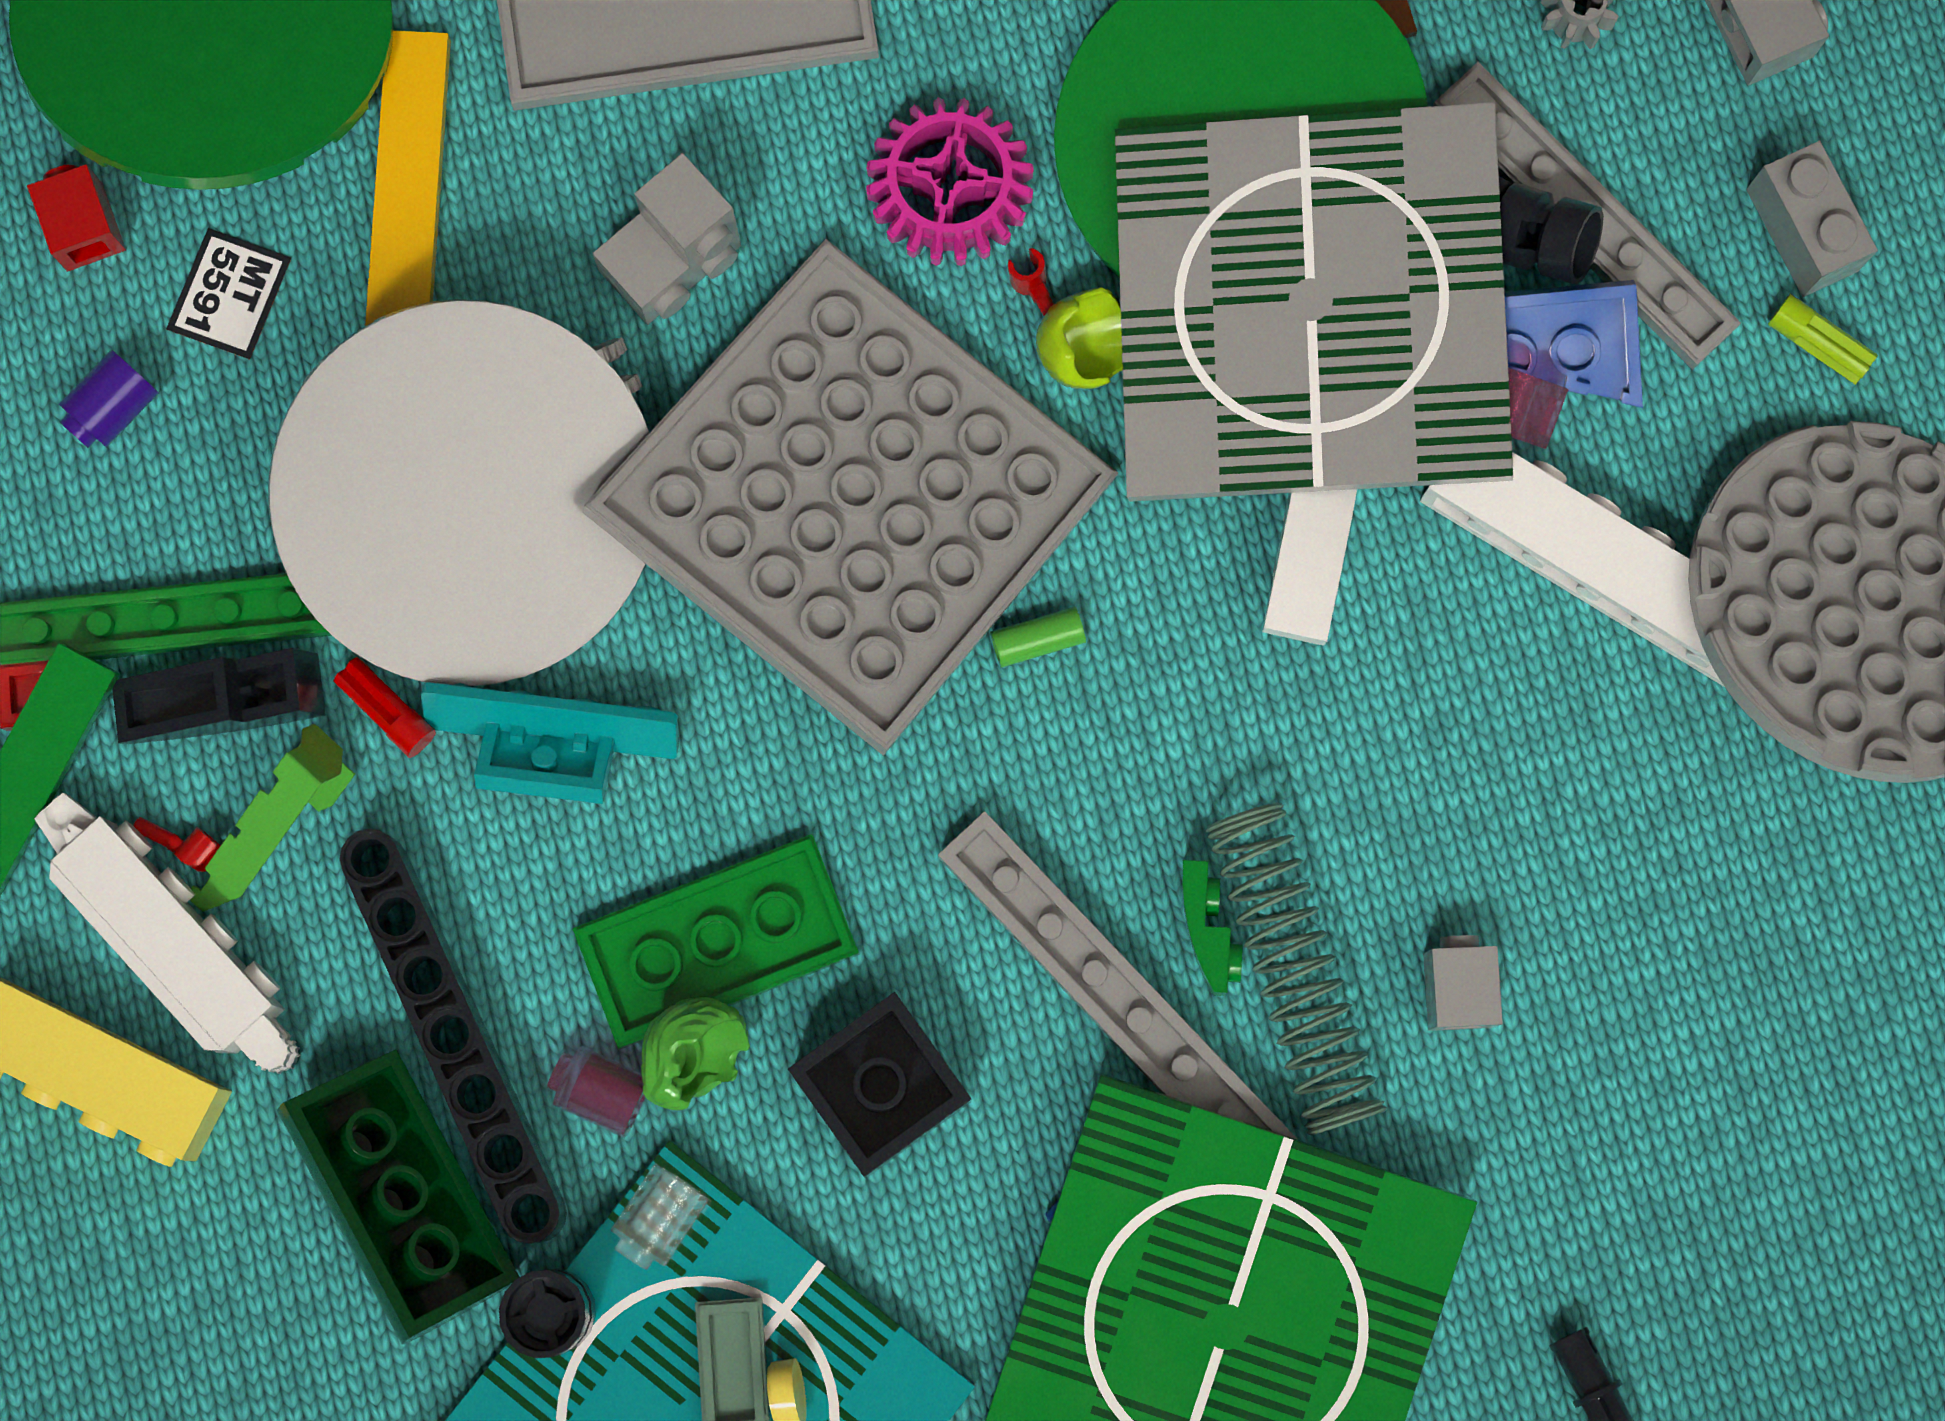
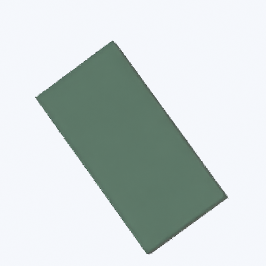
(732, 1360)

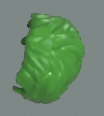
(691, 1051)

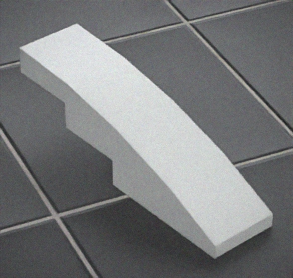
(1309, 564)

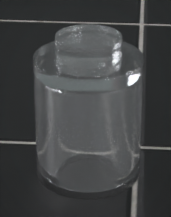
(657, 1218)

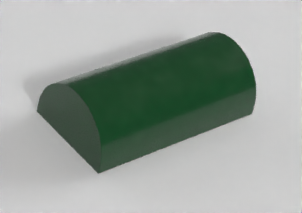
(398, 1196)

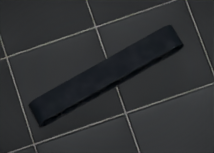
(429, 1013)

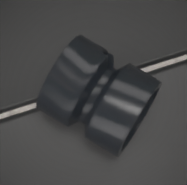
(1554, 236)
(547, 1313)

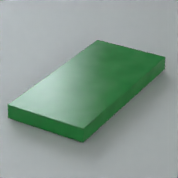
(717, 938)

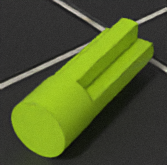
(1822, 339)

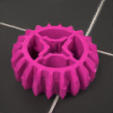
(928, 173)

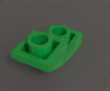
(1215, 955)

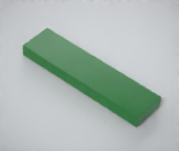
(46, 744)

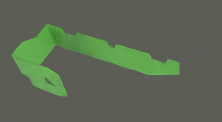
(305, 775)

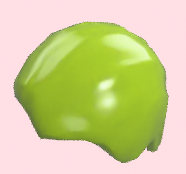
(1082, 339)

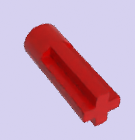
(385, 708)

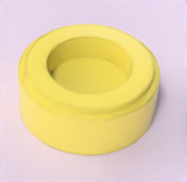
(786, 1391)

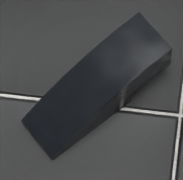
(219, 696)

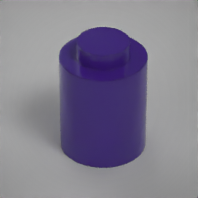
(106, 401)

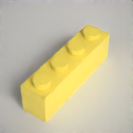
(106, 1078)

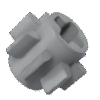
(1576, 27)

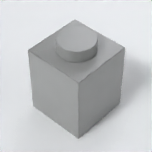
(1462, 985)

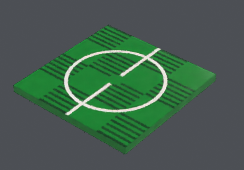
(1227, 1276)

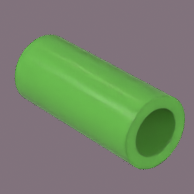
(1038, 637)

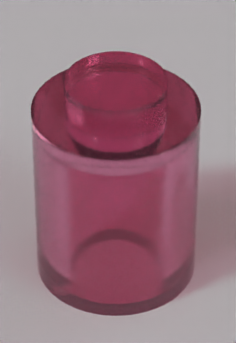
(598, 1090)

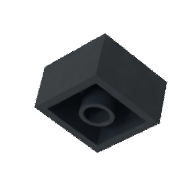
(880, 1085)

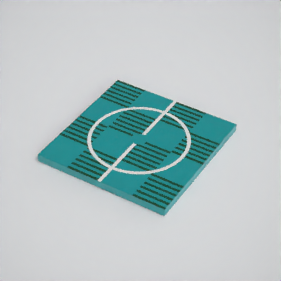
(644, 1334)

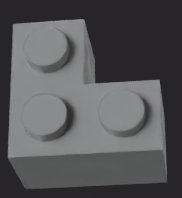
(672, 243)

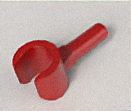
(1032, 284)
(193, 851)

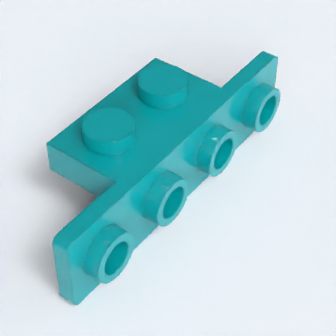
(548, 742)

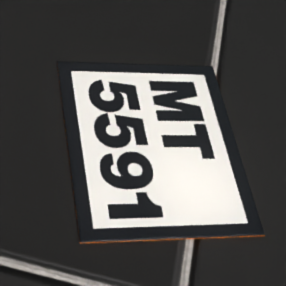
(228, 293)

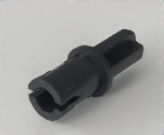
(1590, 1378)

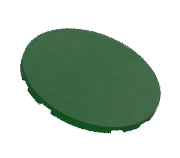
(1216, 64)
(201, 85)

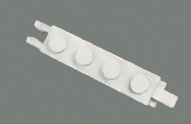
(163, 937)

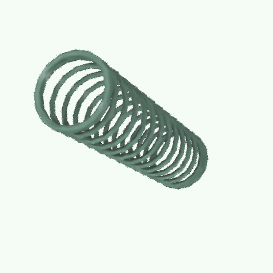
(1227, 830)

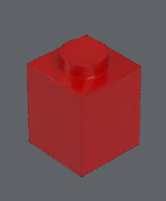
(75, 216)

